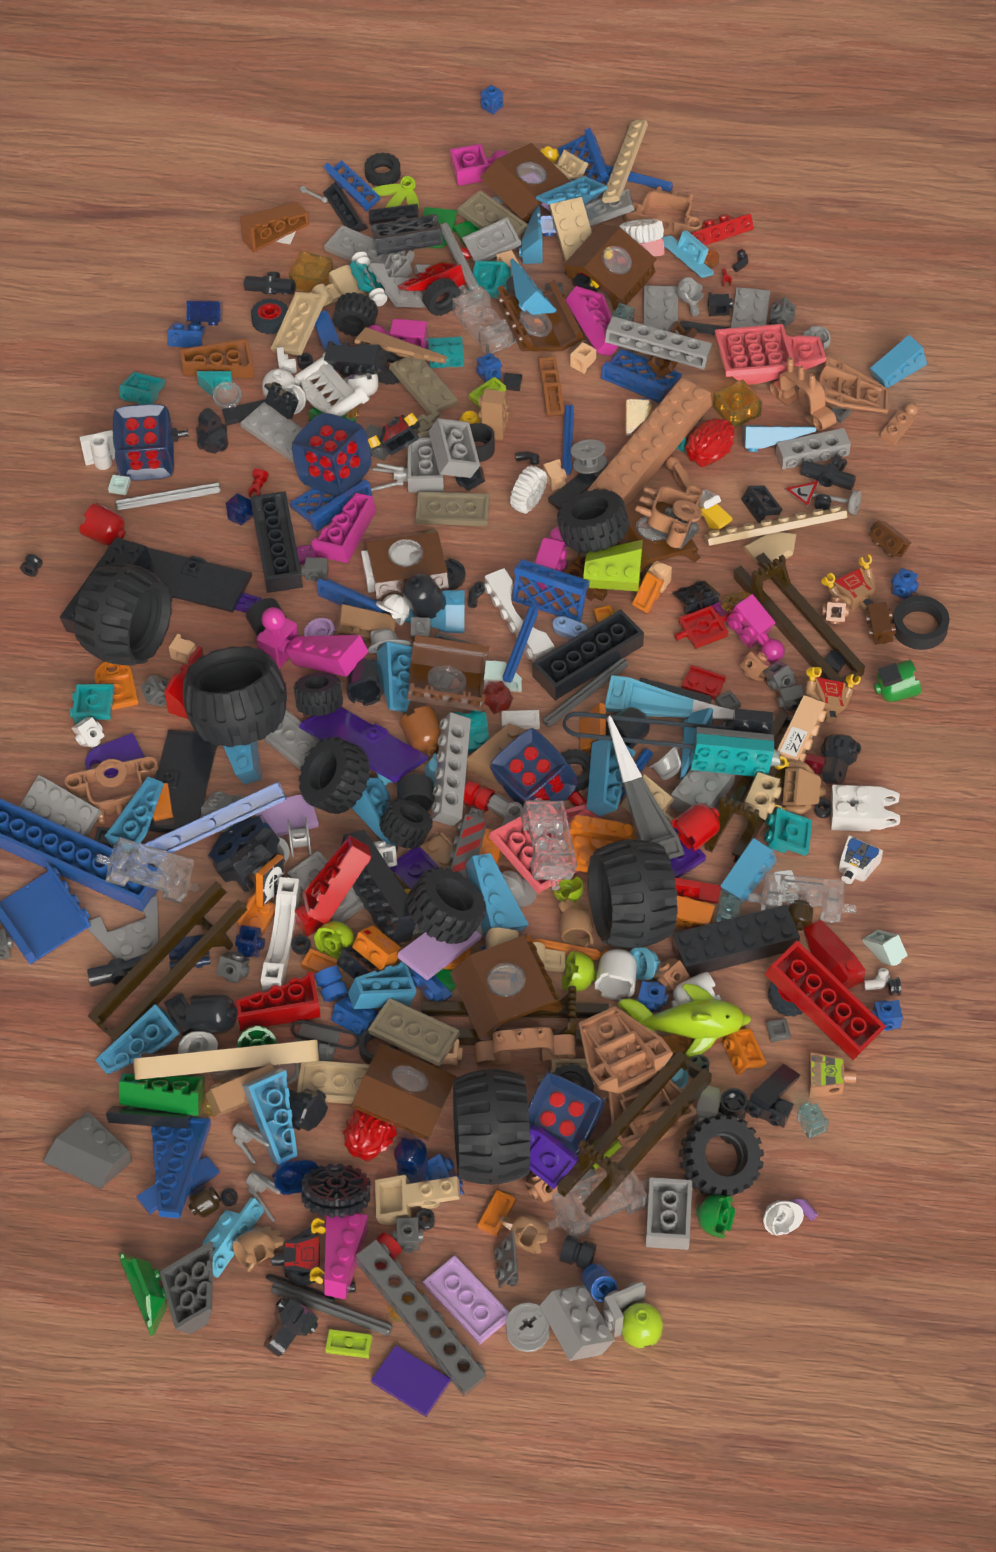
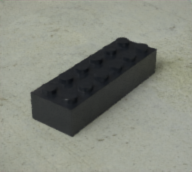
(276, 542)
(118, 552)
(587, 654)
(383, 894)
(735, 940)

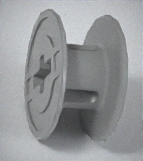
(589, 456)
(299, 837)
(525, 1338)

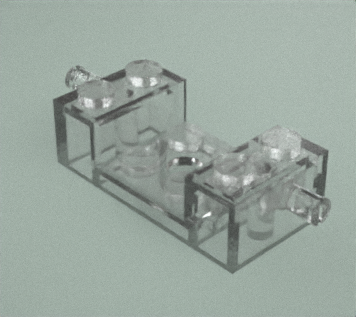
(472, 311)
(552, 856)
(130, 863)
(817, 891)
(570, 1211)

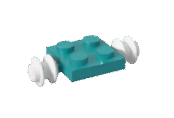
(367, 279)

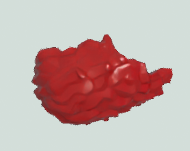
(710, 441)
(367, 1135)

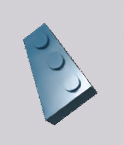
(899, 362)
(749, 870)
(377, 987)

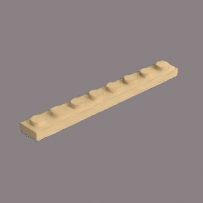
(625, 161)
(768, 526)

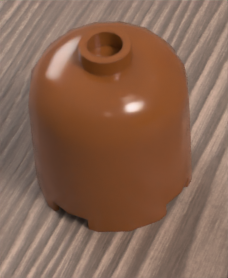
(422, 729)

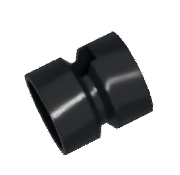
(734, 1103)
(577, 1252)

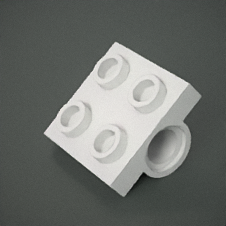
(98, 449)

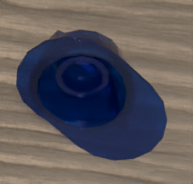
(411, 1159)
(289, 1175)

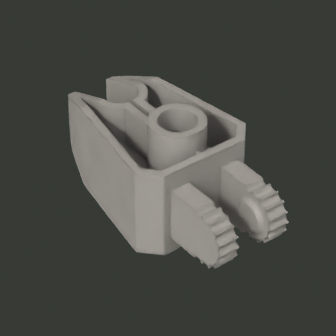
(398, 264)
(708, 1103)

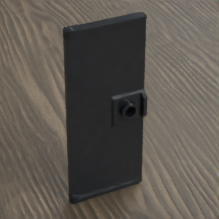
(198, 580)
(187, 770)

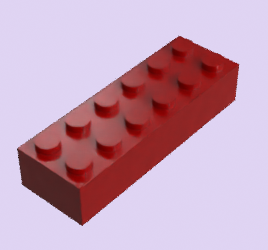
(825, 1000)

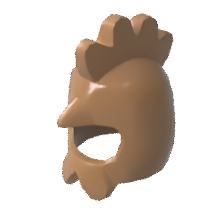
(573, 920)
(528, 1232)
(256, 1246)

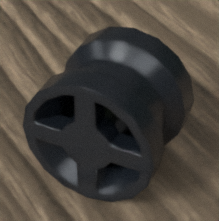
(31, 565)
(701, 1061)

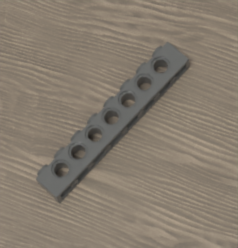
(463, 1381)

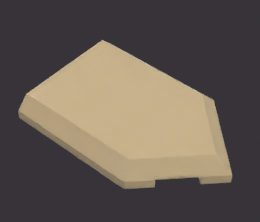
(772, 545)

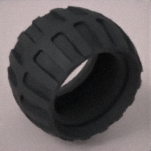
(123, 614)
(234, 696)
(632, 893)
(491, 1126)

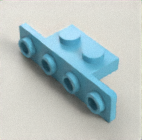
(690, 251)
(228, 1229)

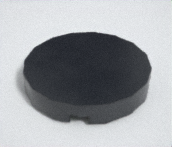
(456, 573)

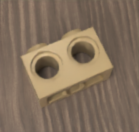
(763, 791)

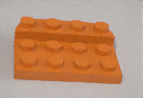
(593, 833)

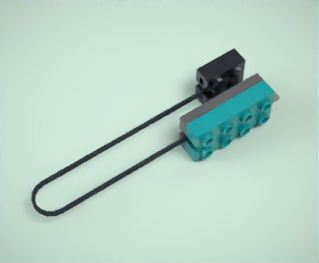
(736, 749)

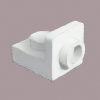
(284, 362)

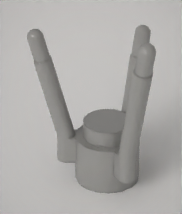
(400, 475)
(245, 1134)
(260, 1183)

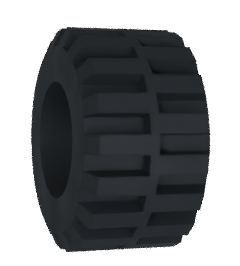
(354, 313)
(318, 694)
(406, 823)

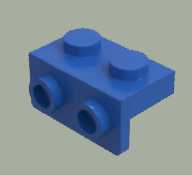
(185, 335)
(432, 988)
(353, 1019)

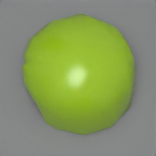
(569, 889)

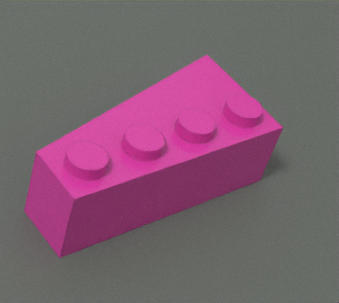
(346, 530)
(327, 653)
(343, 1242)

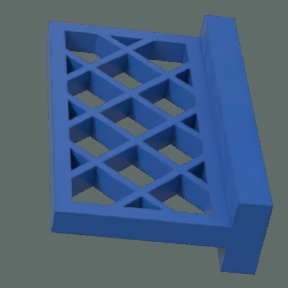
(595, 155)
(638, 382)
(324, 514)
(551, 578)

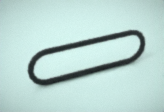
(326, 1027)
(270, 1277)

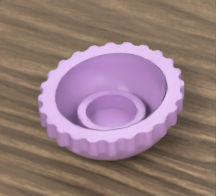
(320, 627)

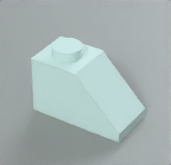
(494, 673)
(886, 947)

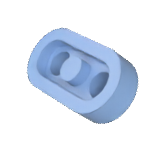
(567, 627)

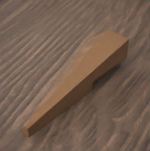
(398, 346)

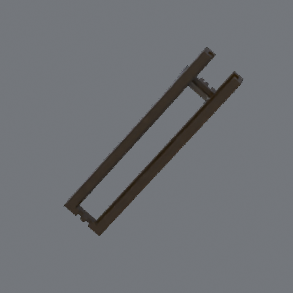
(778, 574)
(734, 805)
(215, 937)
(570, 1010)
(618, 1172)

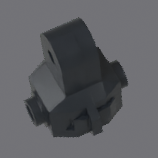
(211, 432)
(839, 752)
(307, 1108)
(292, 1320)

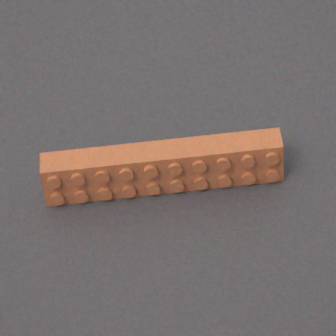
(654, 441)

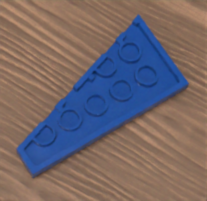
(175, 1163)

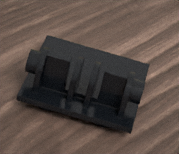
(697, 596)

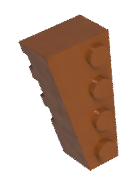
(272, 224)
(224, 356)

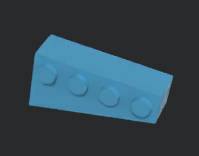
(245, 762)
(604, 778)
(501, 905)
(272, 1112)

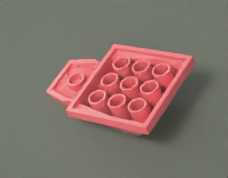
(762, 352)
(518, 849)

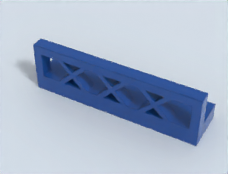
(351, 188)
(342, 595)

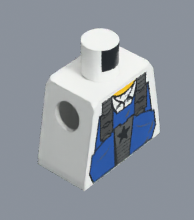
(858, 860)

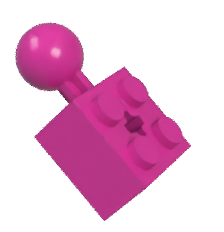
(470, 163)
(407, 330)
(552, 553)
(753, 625)
(277, 635)

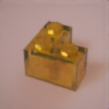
(636, 414)

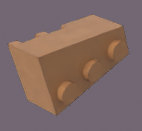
(494, 411)
(361, 622)
(480, 760)
(231, 1095)

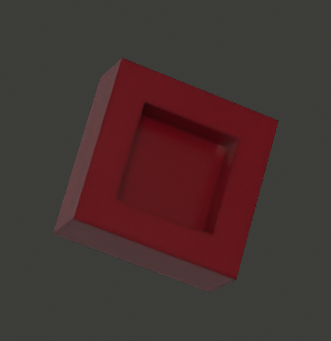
(815, 762)

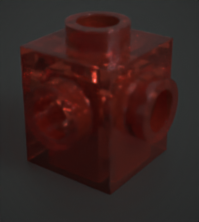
(498, 697)

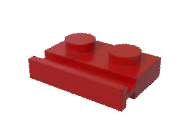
(704, 682)

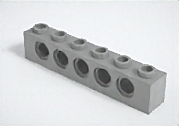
(658, 342)
(451, 769)

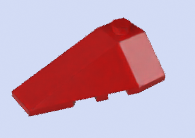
(433, 273)
(174, 689)
(834, 954)

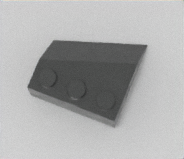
(88, 1152)
(189, 1289)

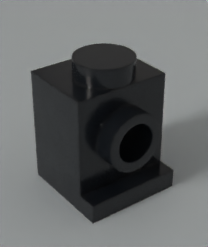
(719, 304)

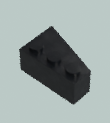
(356, 360)

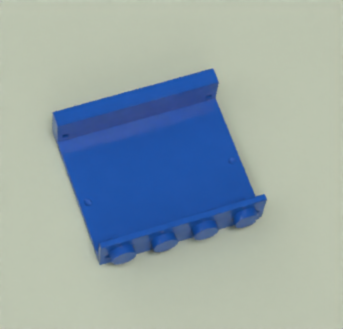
(43, 915)

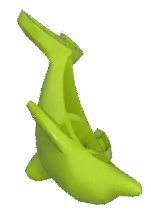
(699, 1019)

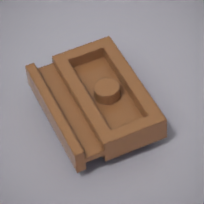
(439, 850)

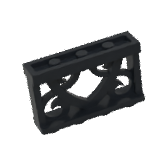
(407, 234)

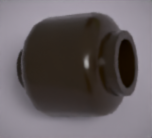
(801, 913)
(204, 1201)

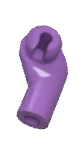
(807, 1208)

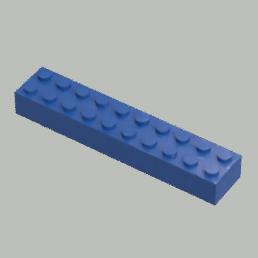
(68, 851)

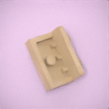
(571, 165)

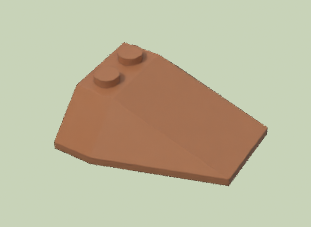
(851, 389)
(621, 1050)
(650, 1114)

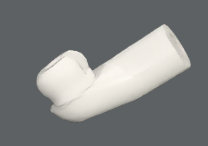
(879, 982)

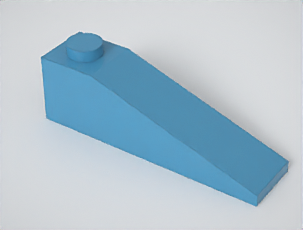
(529, 293)
(452, 617)
(699, 717)
(137, 815)

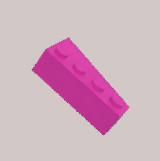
(593, 316)

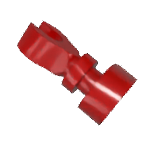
(260, 477)

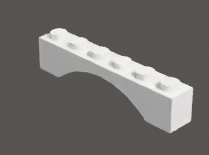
(500, 588)
(283, 929)

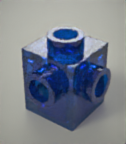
(239, 509)
(249, 941)

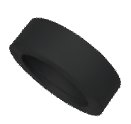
(921, 604)

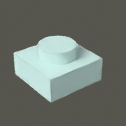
(119, 484)

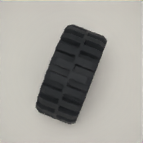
(593, 520)
(334, 775)
(446, 905)
(746, 1148)

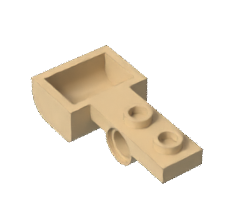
(341, 282)
(552, 959)
(397, 1196)

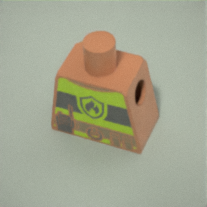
(828, 1075)

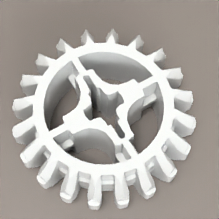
(644, 229)
(528, 489)

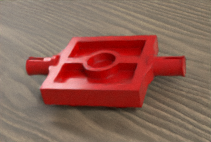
(703, 627)

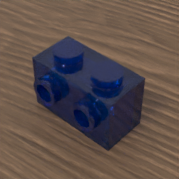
(205, 312)

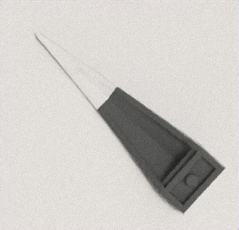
(646, 814)

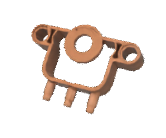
(667, 200)
(784, 390)
(674, 528)
(78, 782)
(499, 1049)

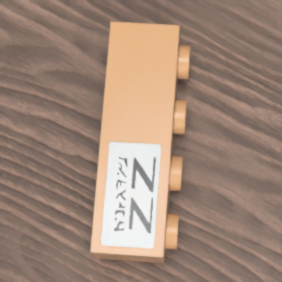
(802, 729)

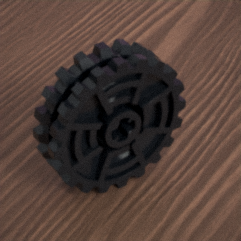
(335, 1190)

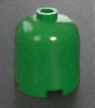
(903, 690)

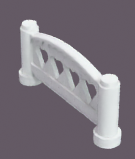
(346, 396)

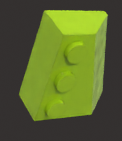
(615, 567)

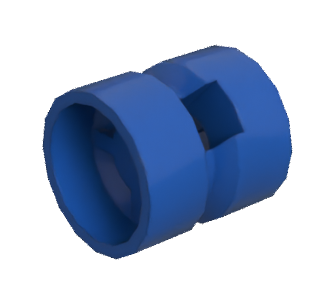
(331, 984)
(598, 1281)

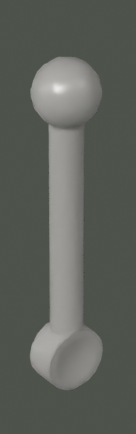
(303, 189)

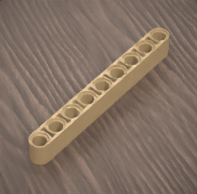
(225, 1059)

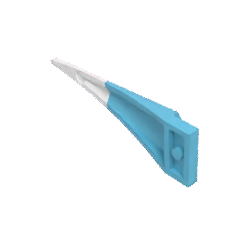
(655, 702)

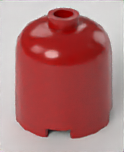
(102, 525)
(697, 825)

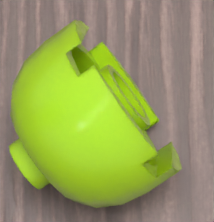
(333, 938)
(579, 971)
(642, 1325)

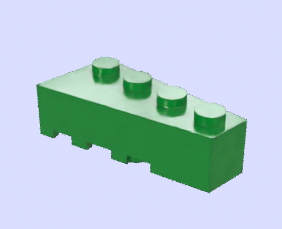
(166, 1093)

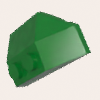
(146, 1289)

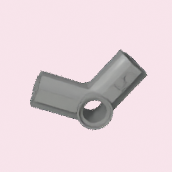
(505, 808)

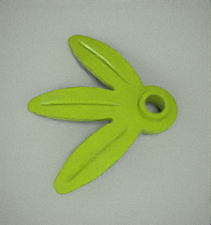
(401, 192)

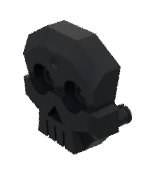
(244, 850)

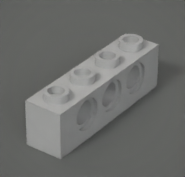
(813, 448)

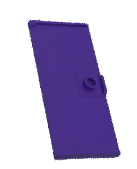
(385, 752)

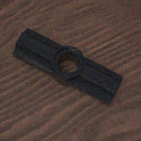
(269, 285)
(828, 475)
(113, 972)

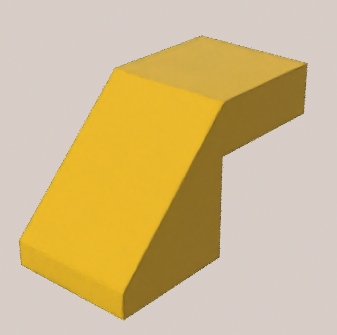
(716, 516)

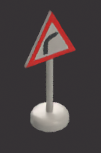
(806, 491)

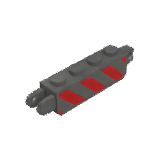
(469, 841)

